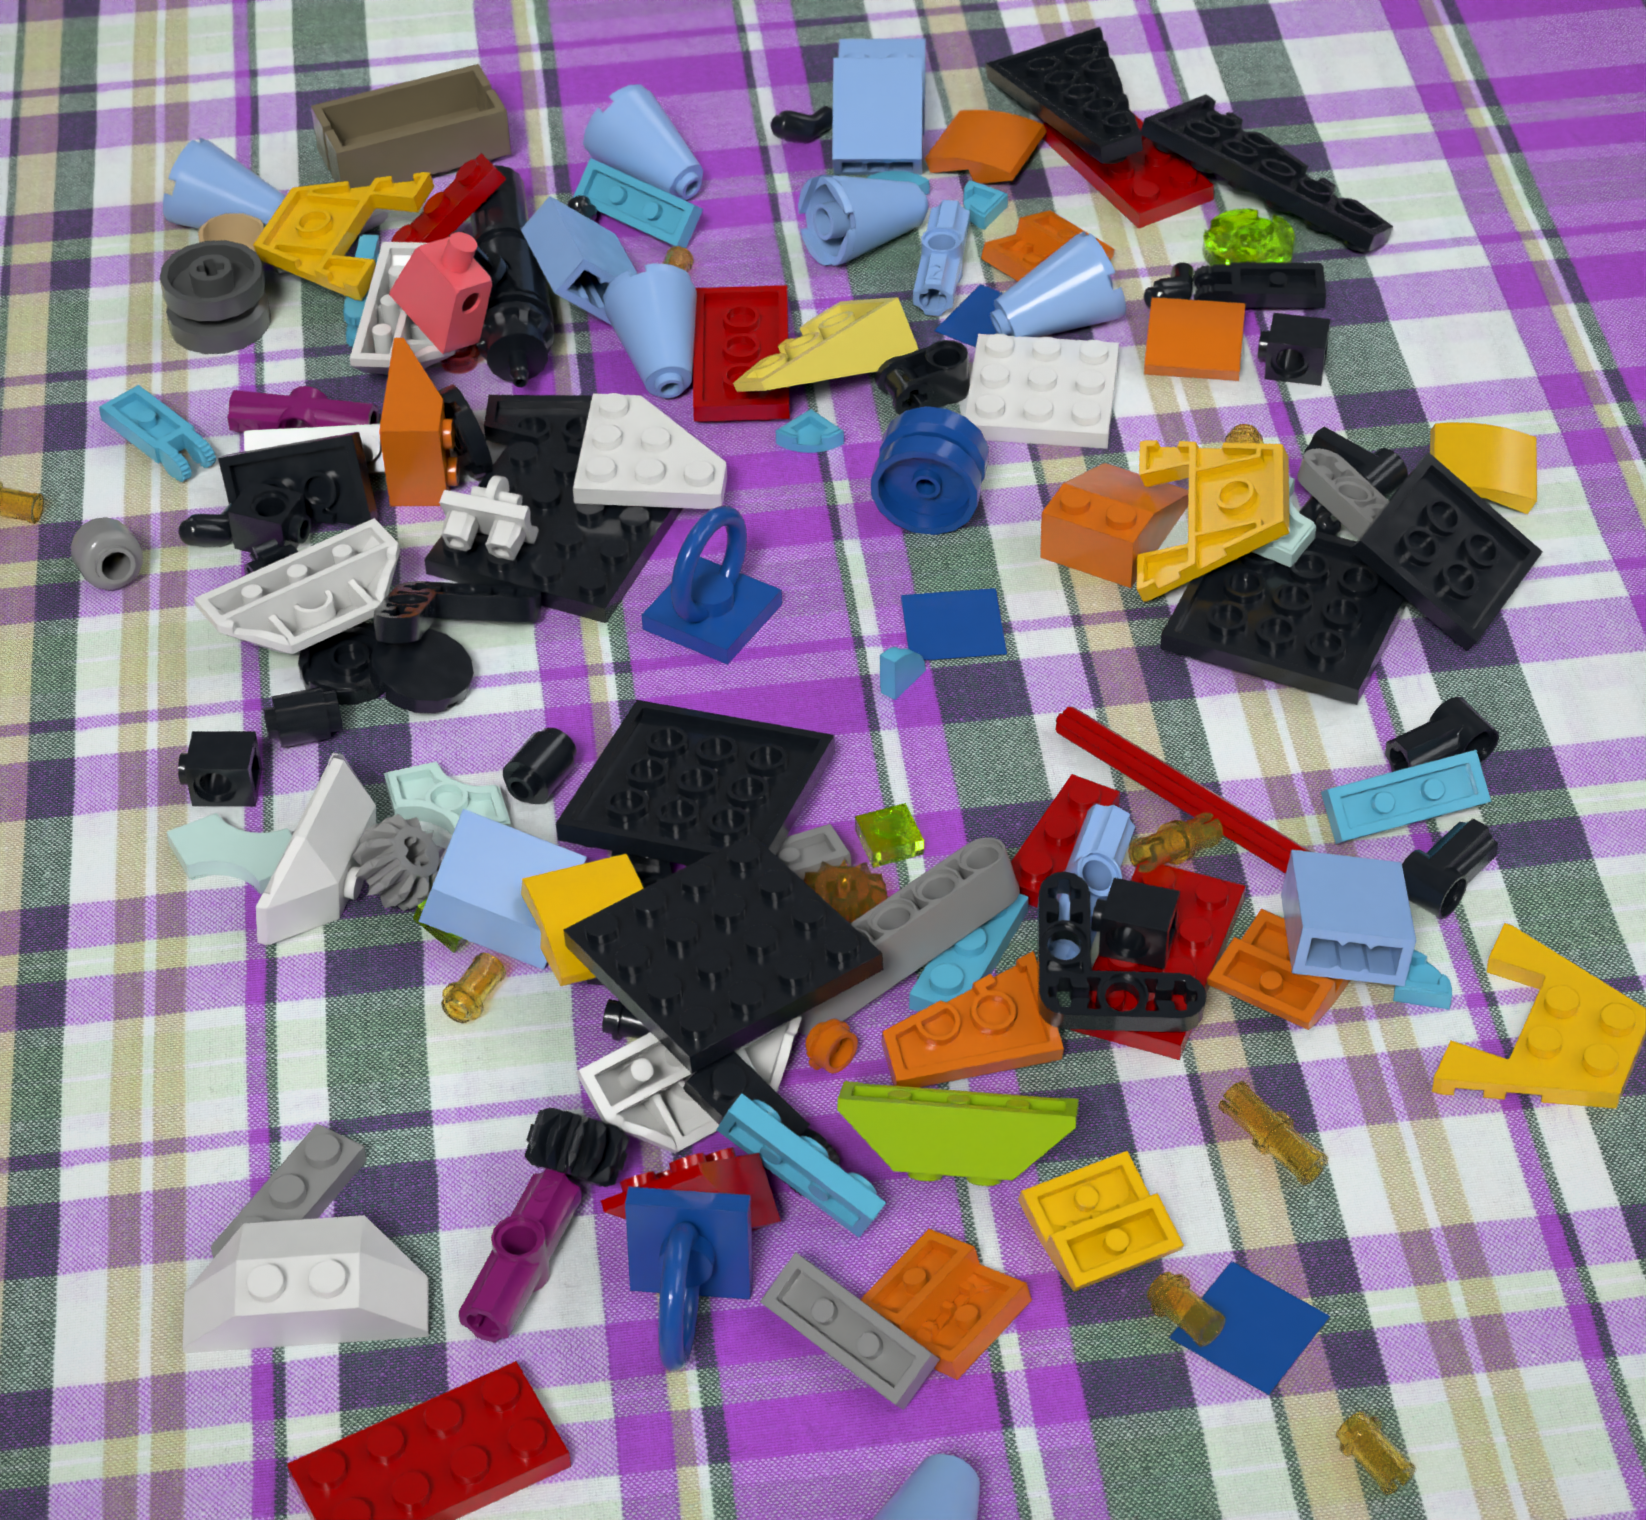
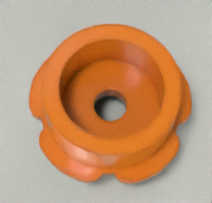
(831, 1046)

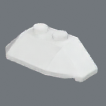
(385, 319)
(307, 592)
(318, 865)
(644, 1083)
(305, 1288)

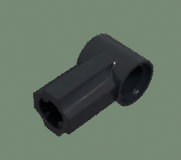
(1381, 469)
(1450, 731)
(1441, 875)

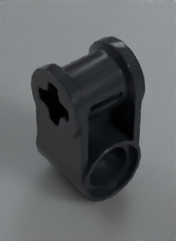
(930, 376)

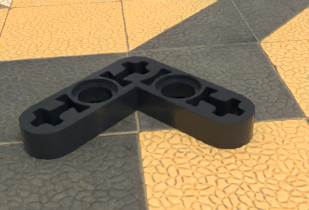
(417, 604)
(1078, 979)

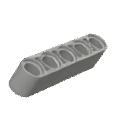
(926, 921)

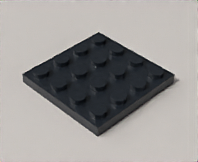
(582, 551)
(1293, 625)
(693, 783)
(722, 952)

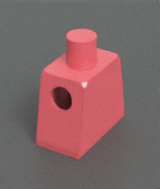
(445, 291)

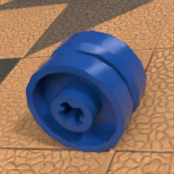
(930, 470)

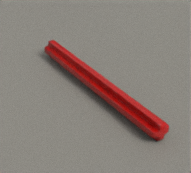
(1176, 787)

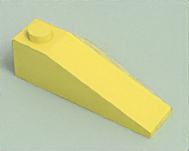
(837, 343)

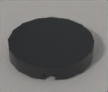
(468, 434)
(342, 665)
(422, 673)

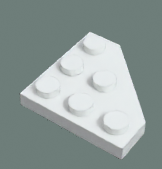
(644, 459)

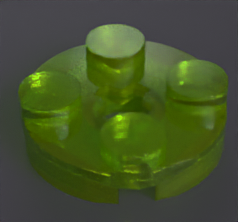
(1265, 239)

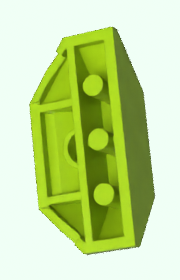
(956, 1131)

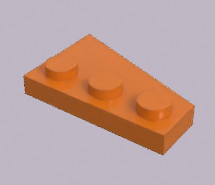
(975, 1033)

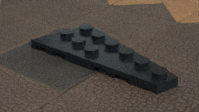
(1074, 91)
(1262, 167)

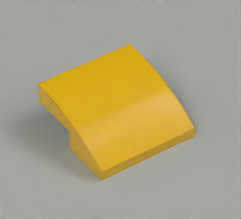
(1490, 461)
(569, 896)
(1099, 1221)

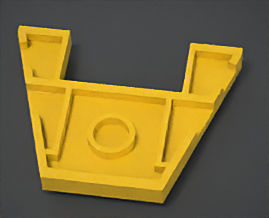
(323, 220)
(1233, 507)
(1573, 1044)

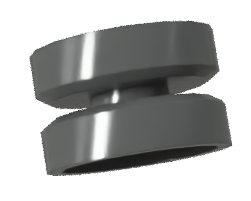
(215, 297)

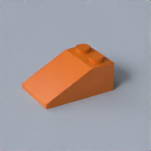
(415, 434)
(1106, 520)

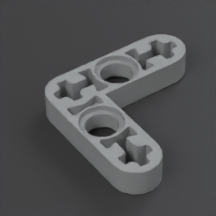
(1340, 489)

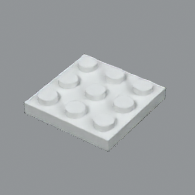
(1043, 390)

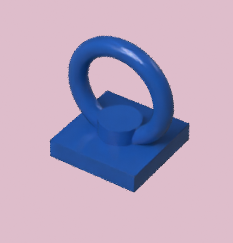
(709, 603)
(685, 1250)

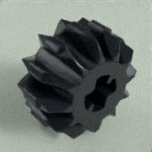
(577, 1147)

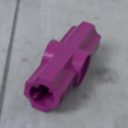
(300, 409)
(520, 1256)

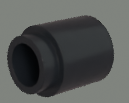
(303, 716)
(539, 765)

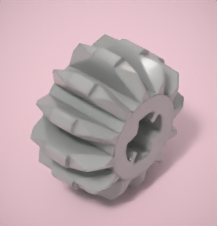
(398, 861)

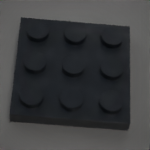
(1447, 551)

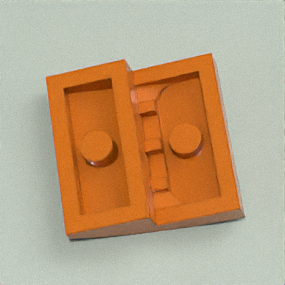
(987, 144)
(1034, 241)
(1194, 339)
(1261, 974)
(948, 1300)

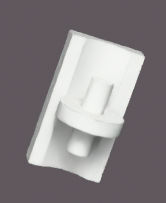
(487, 512)

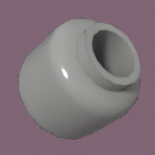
(106, 553)

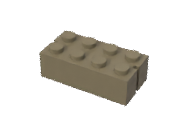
(412, 128)

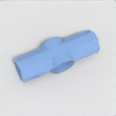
(941, 258)
(1096, 860)

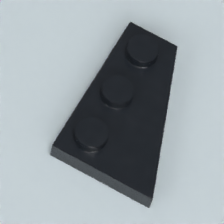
(538, 419)
(325, 469)

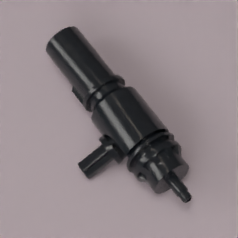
(518, 314)

